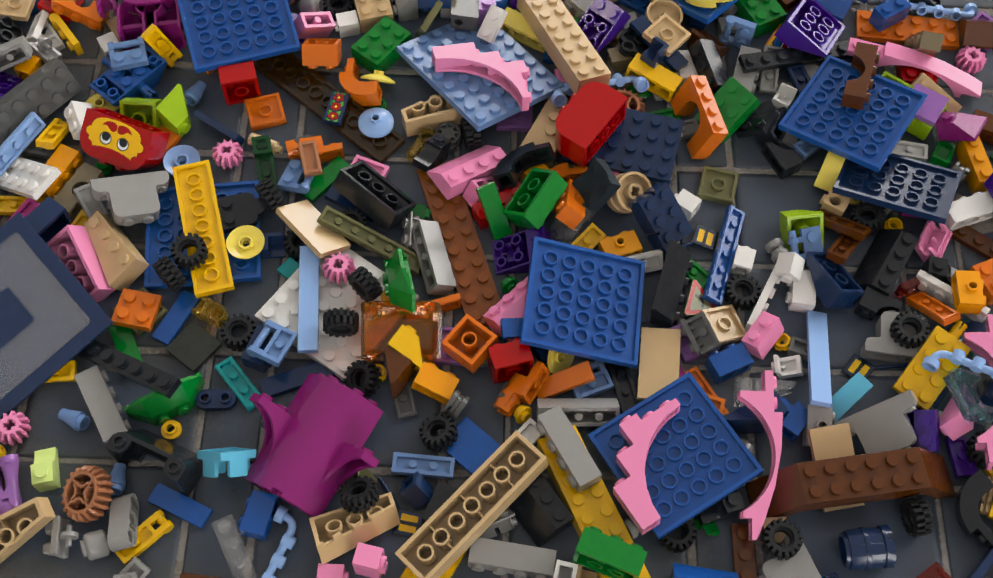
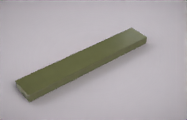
(365, 236)

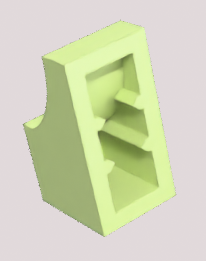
(45, 470)

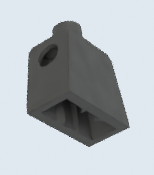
(463, 14)

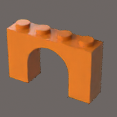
(711, 129)

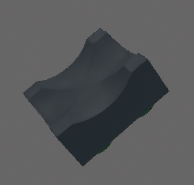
(596, 184)

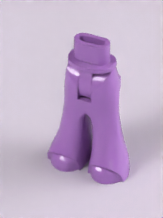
(10, 496)

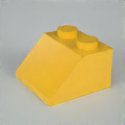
(408, 344)

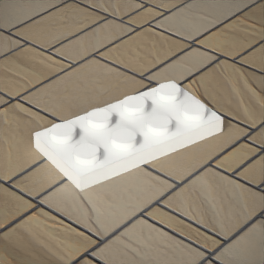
(28, 178)

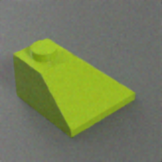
(175, 112)
(797, 220)

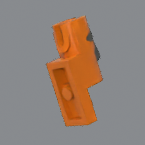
(326, 153)
(521, 389)

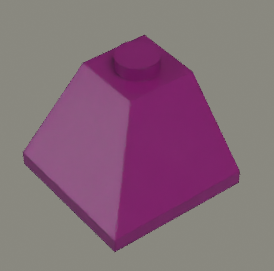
(959, 126)

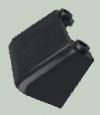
(180, 463)

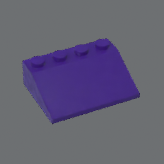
(810, 28)

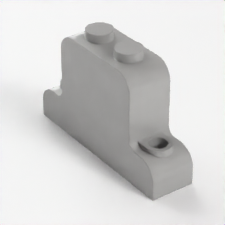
(132, 196)
(883, 346)
(885, 424)
(796, 567)

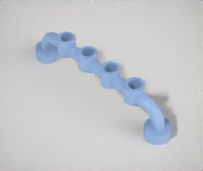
(969, 11)
(640, 84)
(958, 358)
(286, 542)

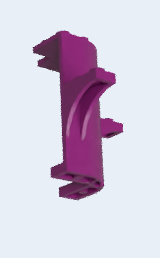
(313, 442)

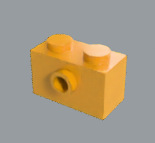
(623, 244)
(968, 292)
(435, 382)

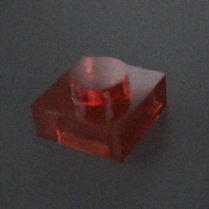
(907, 288)

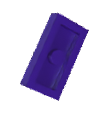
(958, 459)

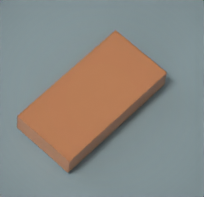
(310, 158)

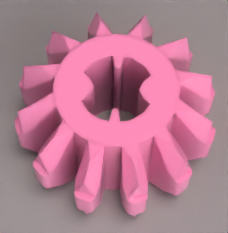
(970, 59)
(227, 154)
(331, 266)
(14, 428)

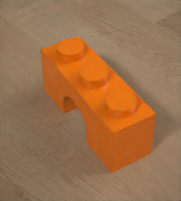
(83, 15)
(569, 207)

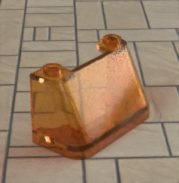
(382, 320)

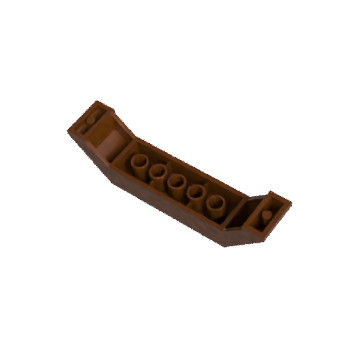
(856, 481)

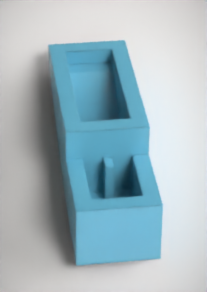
(849, 395)

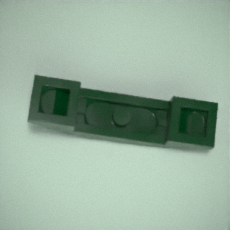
(264, 159)

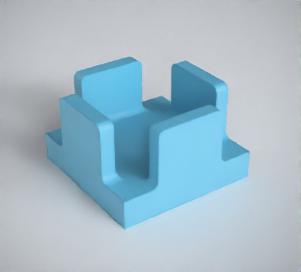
(215, 461)

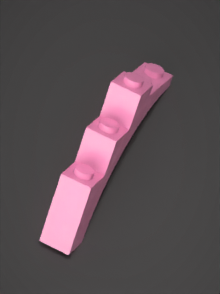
(488, 65)
(633, 491)

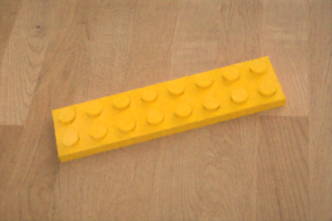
(201, 216)

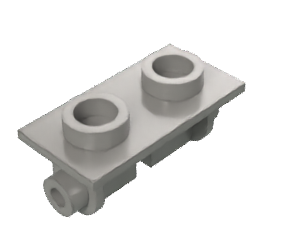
(407, 223)
(503, 522)

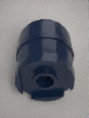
(867, 548)

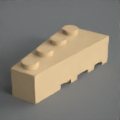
(428, 114)
(544, 128)
(115, 252)
(23, 523)
(341, 531)

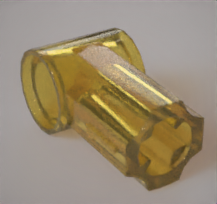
(419, 143)

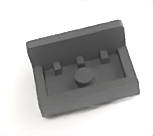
(701, 334)

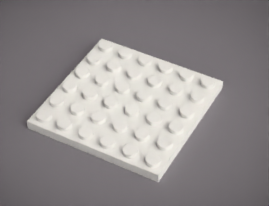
(333, 351)

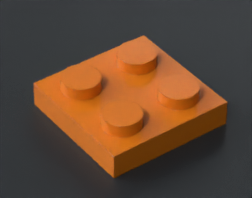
(136, 309)

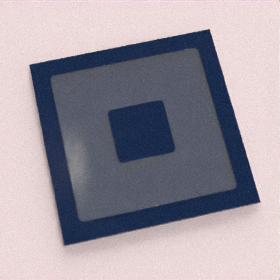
(42, 313)

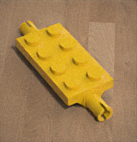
(929, 384)

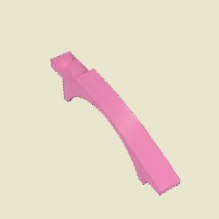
(895, 54)
(982, 345)
(762, 405)

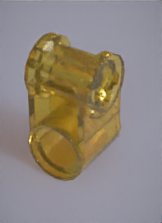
(208, 310)

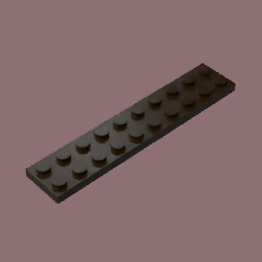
(314, 94)

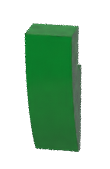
(942, 154)

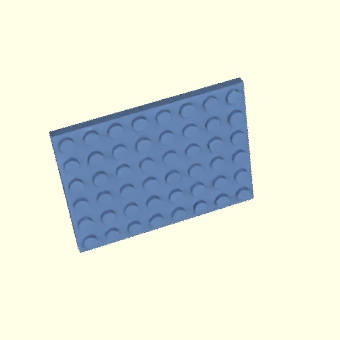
(472, 96)

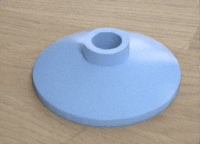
(376, 128)
(179, 155)

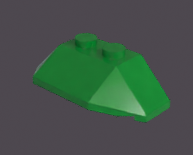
(399, 283)
(158, 409)

